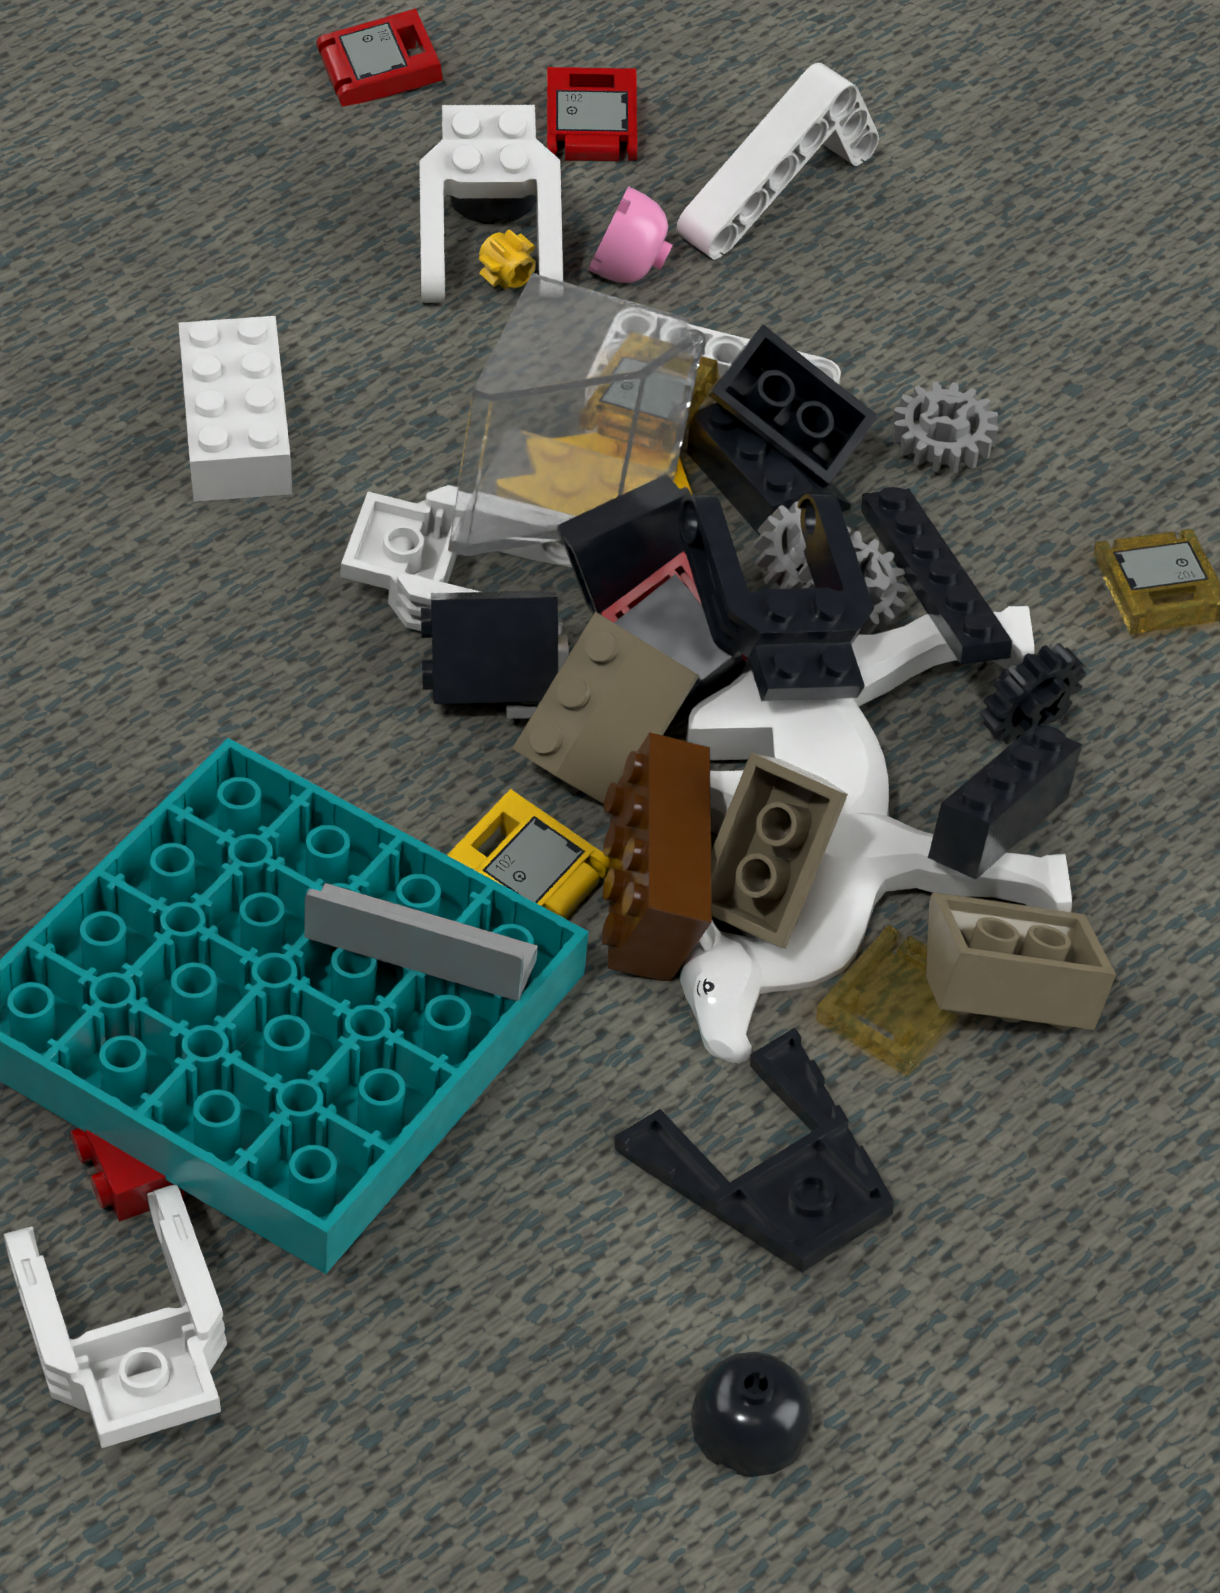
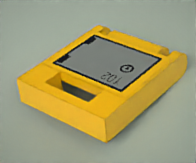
(536, 857)

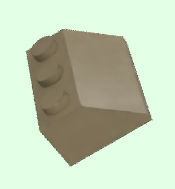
(603, 707)
(771, 847)
(1016, 962)

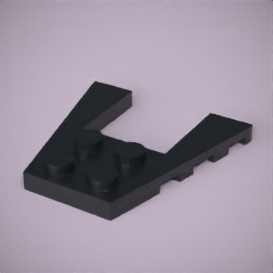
(796, 1201)

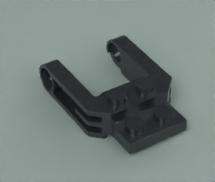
(792, 636)

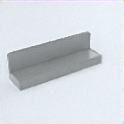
(419, 941)

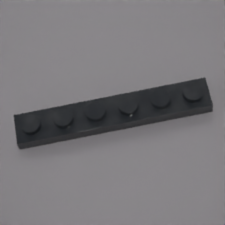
(936, 576)

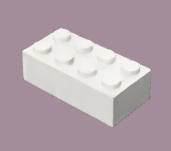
(235, 408)

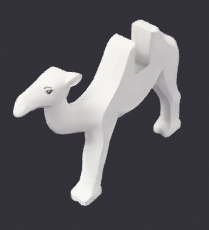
(867, 848)

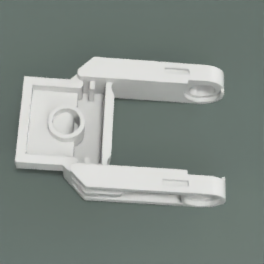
(488, 155)
(407, 551)
(141, 1369)

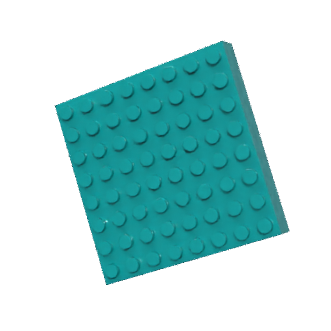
(234, 1051)

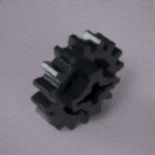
(1033, 692)

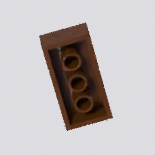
(658, 858)

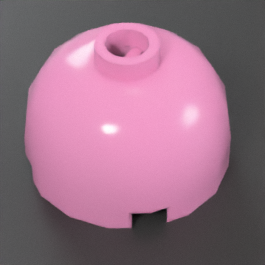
(633, 240)

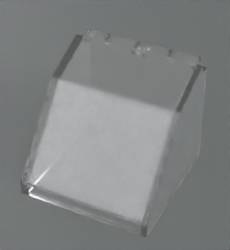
(570, 413)

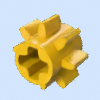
(507, 259)

